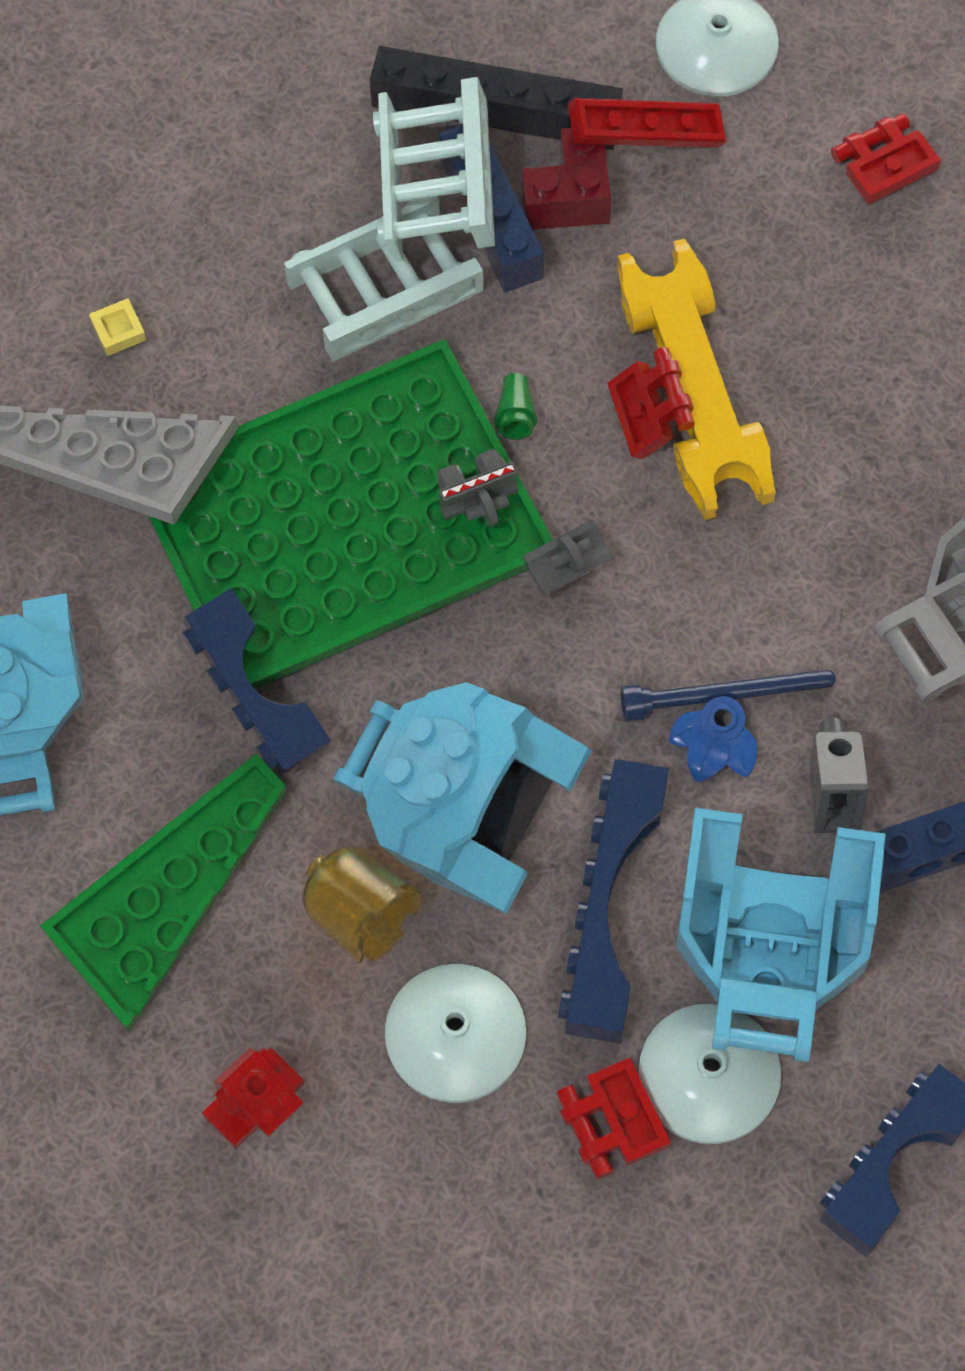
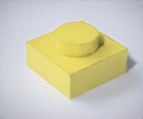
(117, 327)

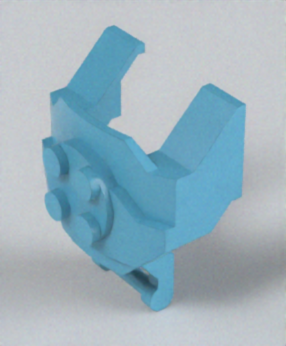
(37, 695)
(439, 776)
(772, 937)

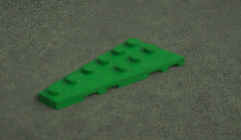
(147, 907)

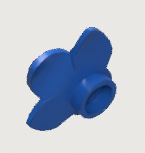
(715, 746)

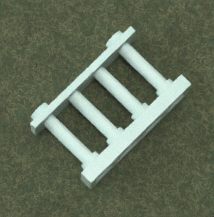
(472, 182)
(382, 315)

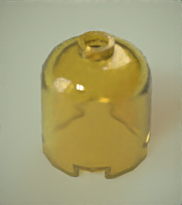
(358, 901)

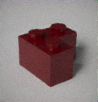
(570, 192)

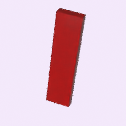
(646, 123)

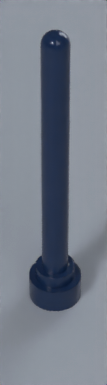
(640, 701)

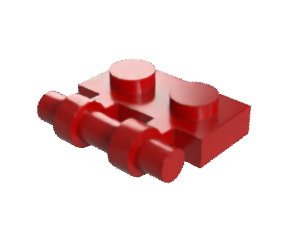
(890, 167)
(640, 408)
(627, 1112)

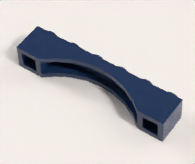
(600, 990)

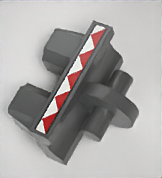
(479, 494)
(567, 557)

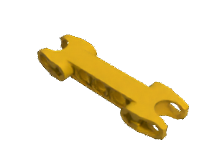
(716, 443)

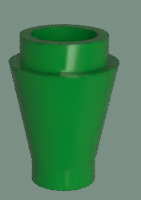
(515, 409)

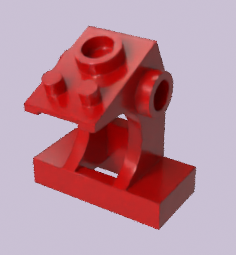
(254, 1095)

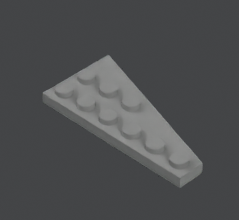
(117, 454)

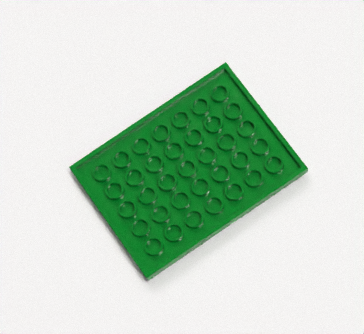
(336, 515)

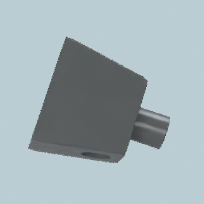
(837, 777)

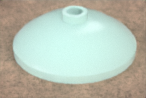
(713, 58)
(461, 1062)
(704, 1103)

